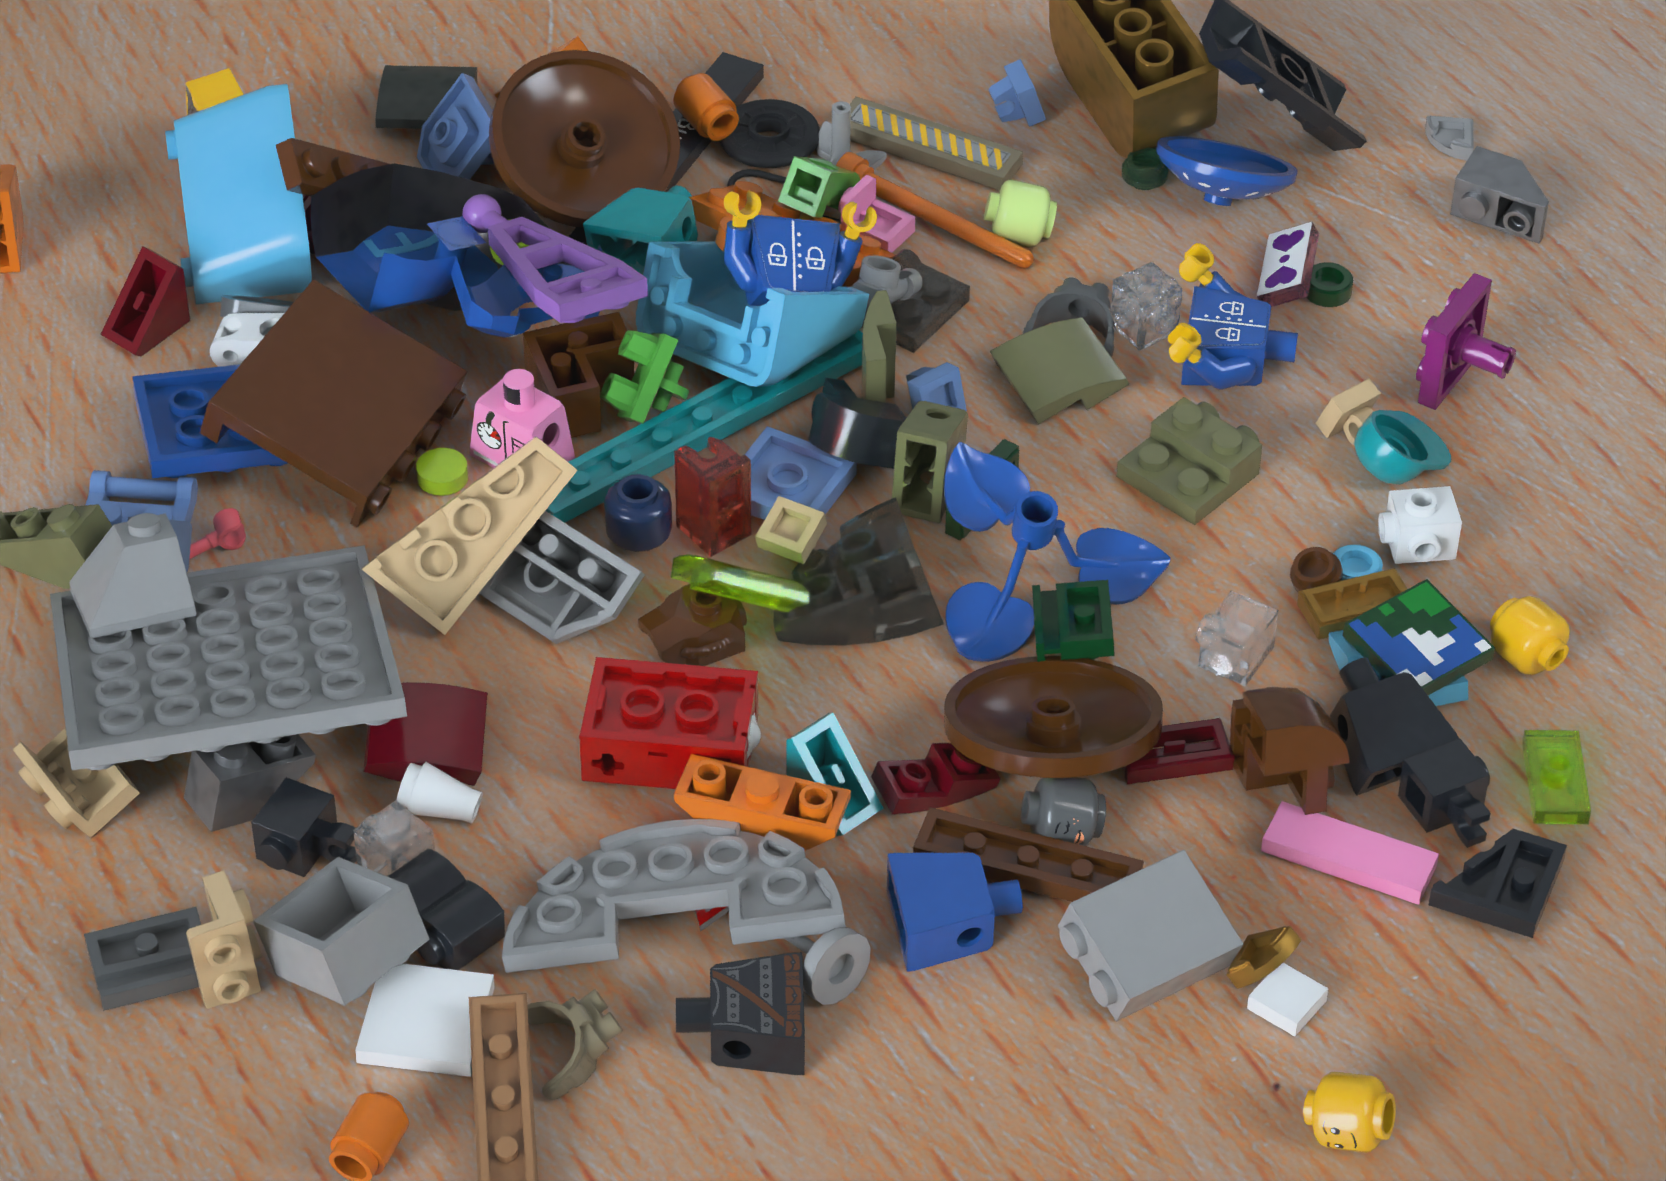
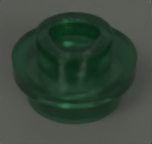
(1144, 170)

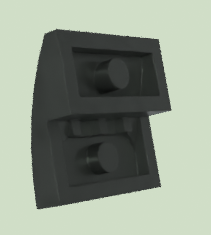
(413, 92)

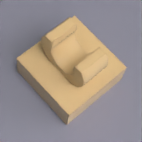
(1348, 410)
(791, 530)

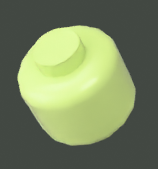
(1021, 212)

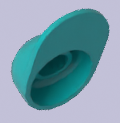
(1399, 447)

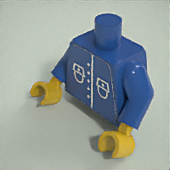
(789, 251)
(1225, 331)

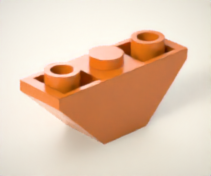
(762, 800)

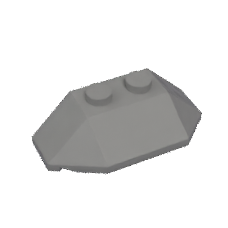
(561, 581)

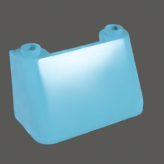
(239, 217)
(716, 328)

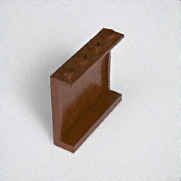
(339, 397)

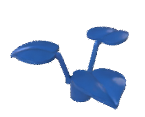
(989, 489)

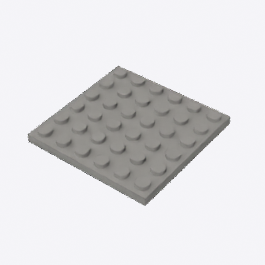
(264, 659)

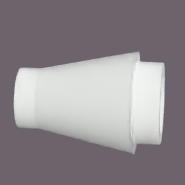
(436, 794)

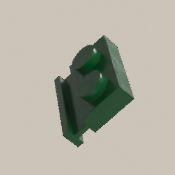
(1073, 620)

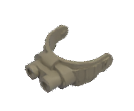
(591, 1036)

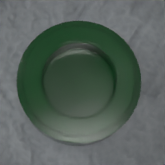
(1330, 285)

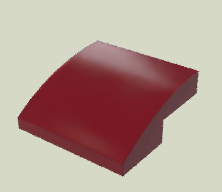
(440, 728)

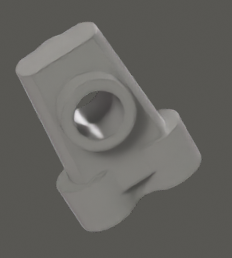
(882, 274)

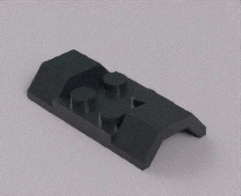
(1279, 71)

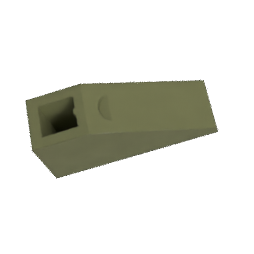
(51, 541)

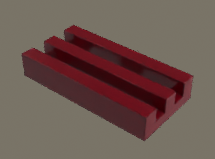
(1183, 759)

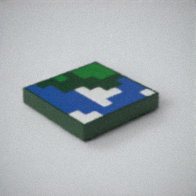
(1419, 636)

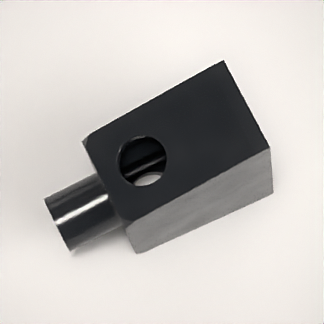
(1385, 724)

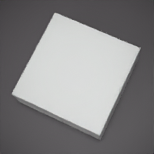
(1287, 998)

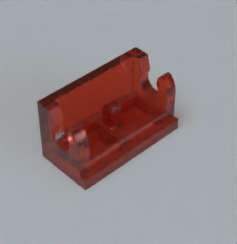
(713, 496)

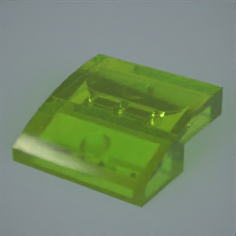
(739, 583)

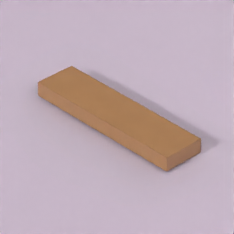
(502, 1088)

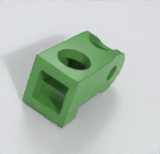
(815, 184)

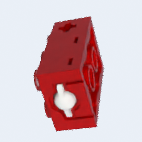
(653, 715)

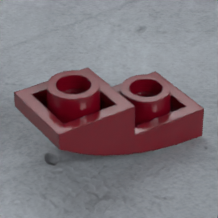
(932, 782)

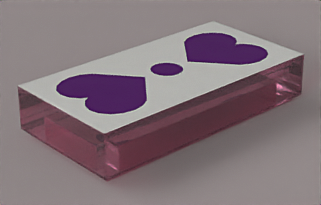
(1288, 264)

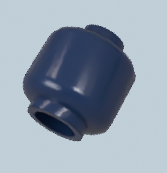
(638, 513)

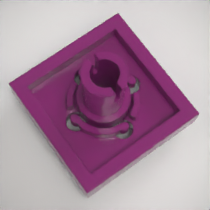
(1457, 342)

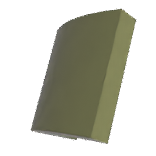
(879, 349)
(1058, 367)

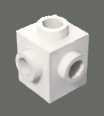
(1421, 525)

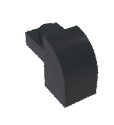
(853, 426)

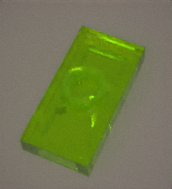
(1556, 777)

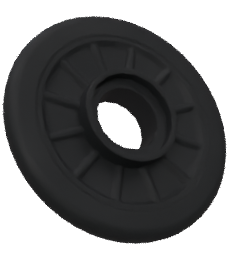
(794, 123)

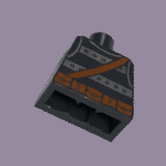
(752, 1014)

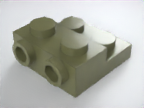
(1192, 460)

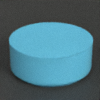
(1358, 561)

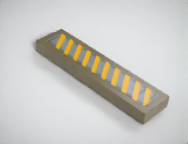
(933, 144)

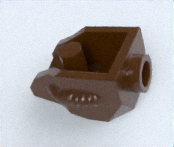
(695, 627)

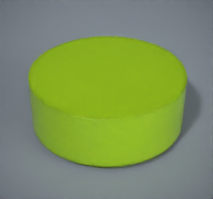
(441, 471)

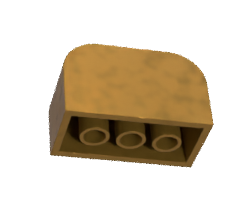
(1135, 69)

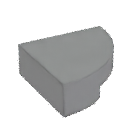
(1451, 135)

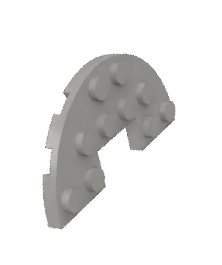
(665, 871)

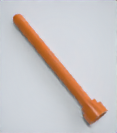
(939, 216)

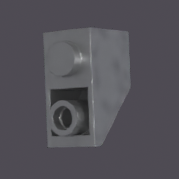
(1500, 195)
(240, 779)

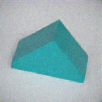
(826, 757)

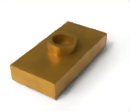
(1336, 603)

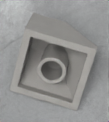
(133, 578)

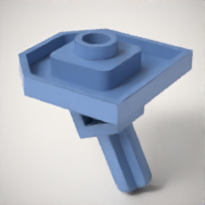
(457, 131)

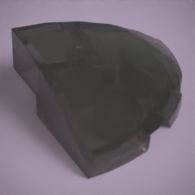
(862, 586)

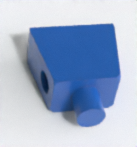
(945, 906)

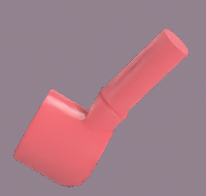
(228, 533)

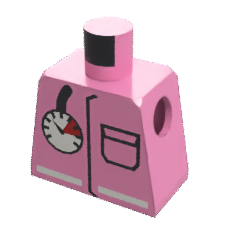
(514, 415)

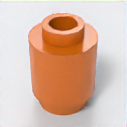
(706, 107)
(368, 1136)

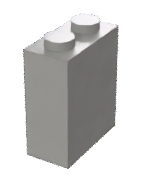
(1149, 935)

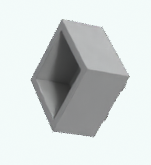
(341, 930)

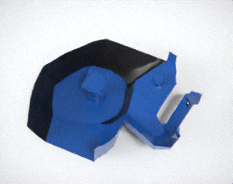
(448, 274)

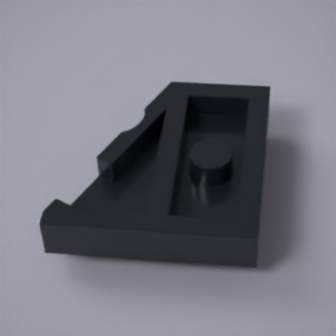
(1505, 884)

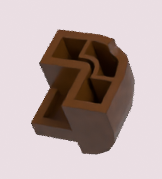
(1284, 740)

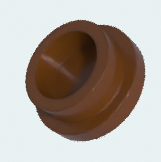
(1315, 568)

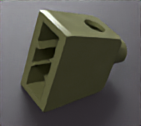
(921, 446)

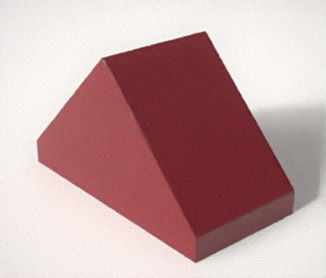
(149, 305)

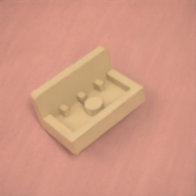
(75, 796)
(225, 946)

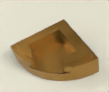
(1262, 955)

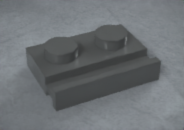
(143, 958)

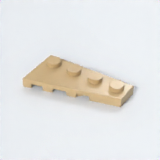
(463, 543)

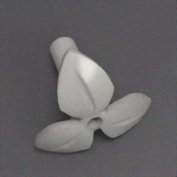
(835, 138)

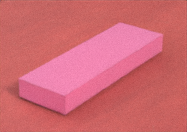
(1350, 852)

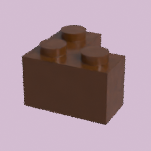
(573, 364)

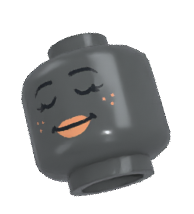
(1065, 809)

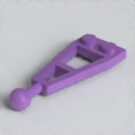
(603, 285)

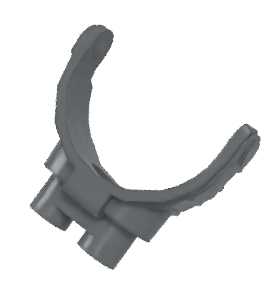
(1076, 301)

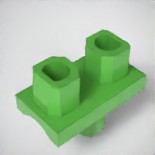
(636, 396)

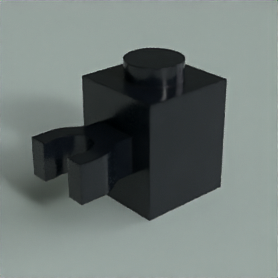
(1446, 789)
(299, 828)

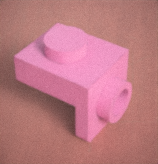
(892, 224)

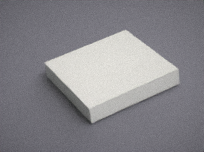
(422, 1019)

